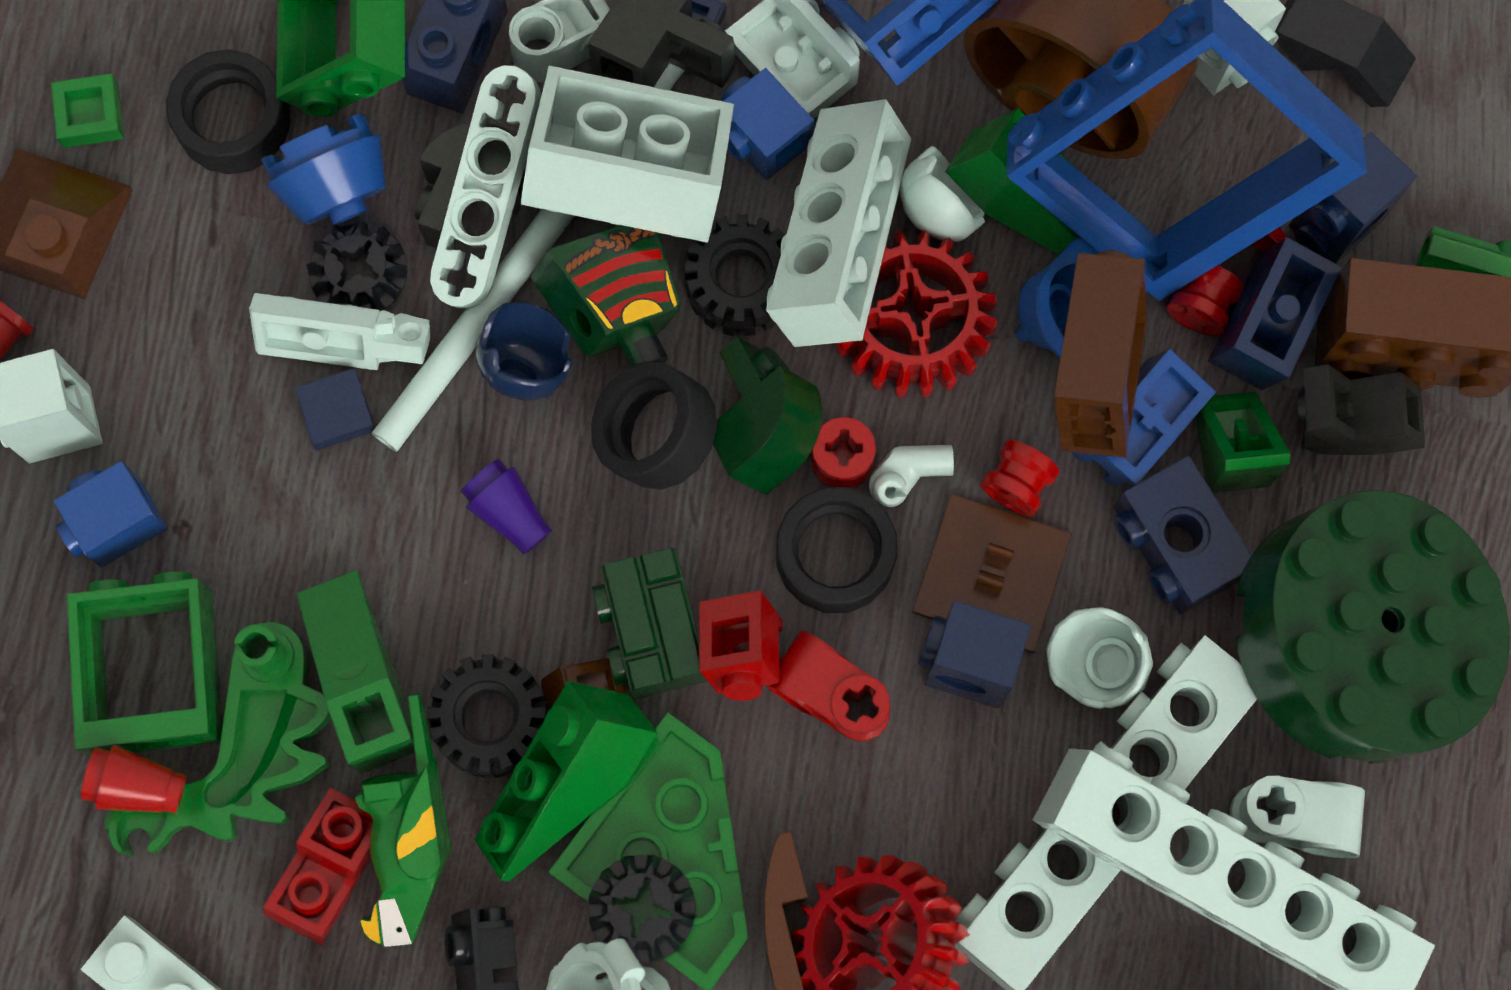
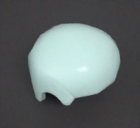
(936, 201)
(1099, 657)

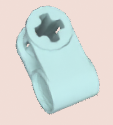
(563, 24)
(1311, 815)

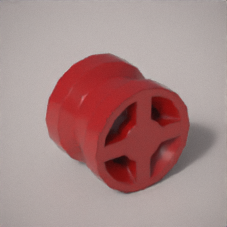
(1205, 301)
(841, 465)
(1020, 478)

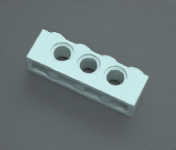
(839, 224)

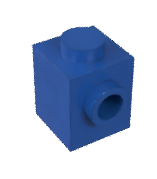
(766, 123)
(107, 514)

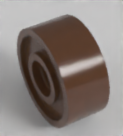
(1038, 47)

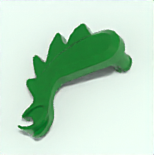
(258, 751)

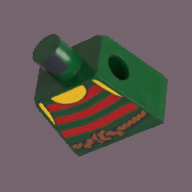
(611, 292)

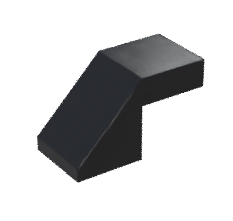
(1346, 39)

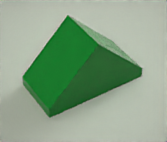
(1239, 443)

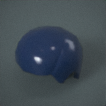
(523, 351)

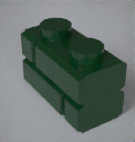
(651, 623)

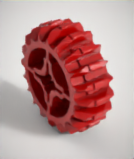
(937, 310)
(838, 939)

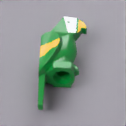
(406, 840)

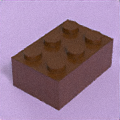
(1419, 323)

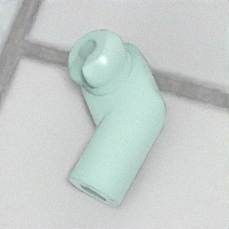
(904, 467)

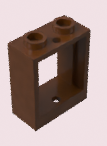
(1101, 354)

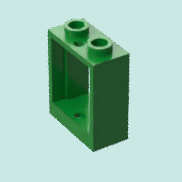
(306, 53)
(150, 731)

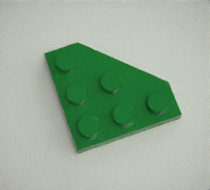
(681, 814)

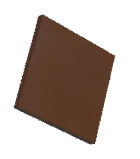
(993, 564)

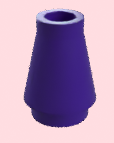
(506, 506)

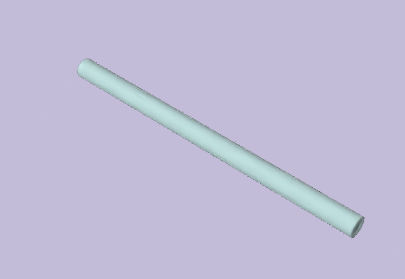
(464, 334)

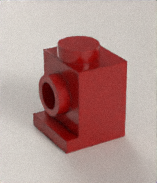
(739, 644)

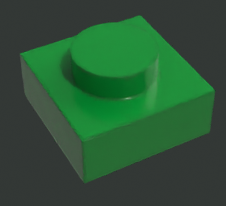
(87, 110)

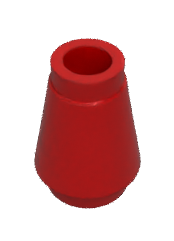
(130, 782)

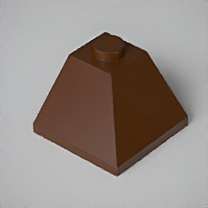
(56, 222)

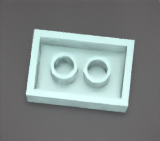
(627, 154)

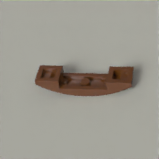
(783, 888)

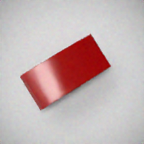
(324, 869)

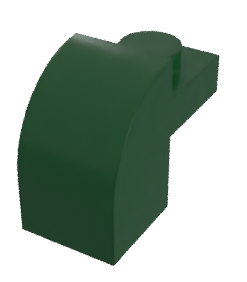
(772, 423)

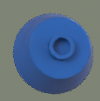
(328, 172)

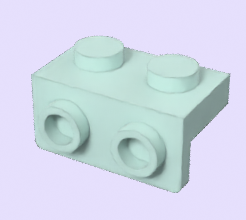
(798, 50)

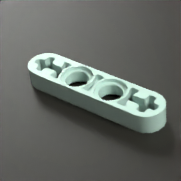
(475, 185)

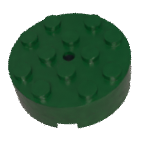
(1373, 628)

